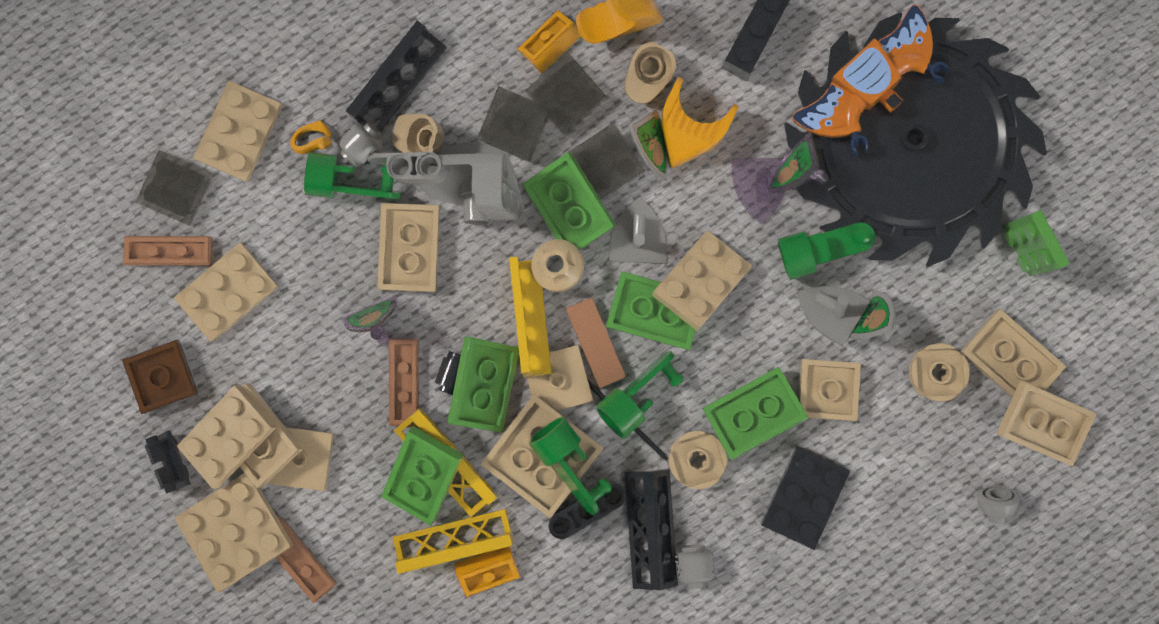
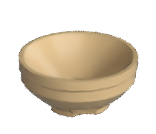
(568, 275)

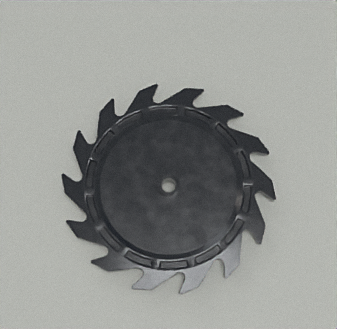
(957, 172)

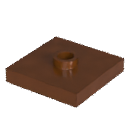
(160, 376)

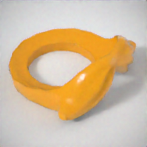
(318, 143)

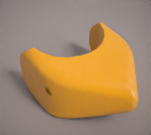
(616, 19)
(684, 136)

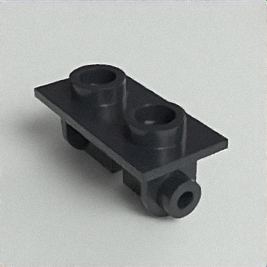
(164, 449)

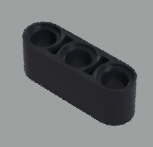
(579, 522)

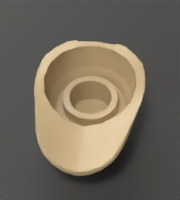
(649, 72)
(417, 134)

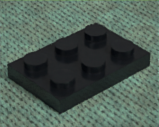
(805, 497)

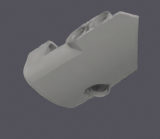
(478, 181)

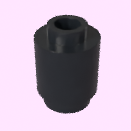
(447, 372)

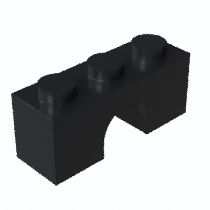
(754, 37)

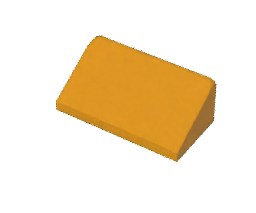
(549, 41)
(486, 570)

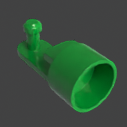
(322, 178)
(804, 252)
(620, 410)
(555, 443)

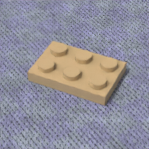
(238, 131)
(408, 247)
(702, 280)
(226, 292)
(1011, 354)
(1046, 423)
(226, 436)
(274, 451)

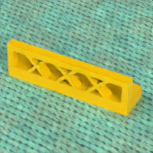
(530, 320)
(465, 468)
(454, 552)

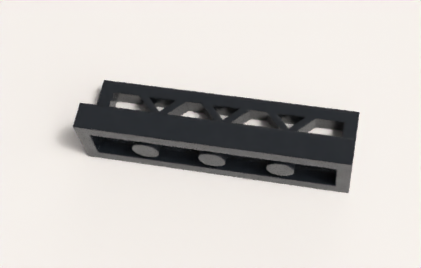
(389, 70)
(657, 529)

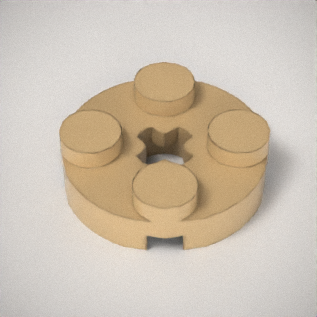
(950, 384)
(688, 473)

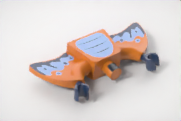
(872, 79)

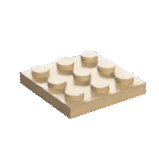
(523, 471)
(233, 532)

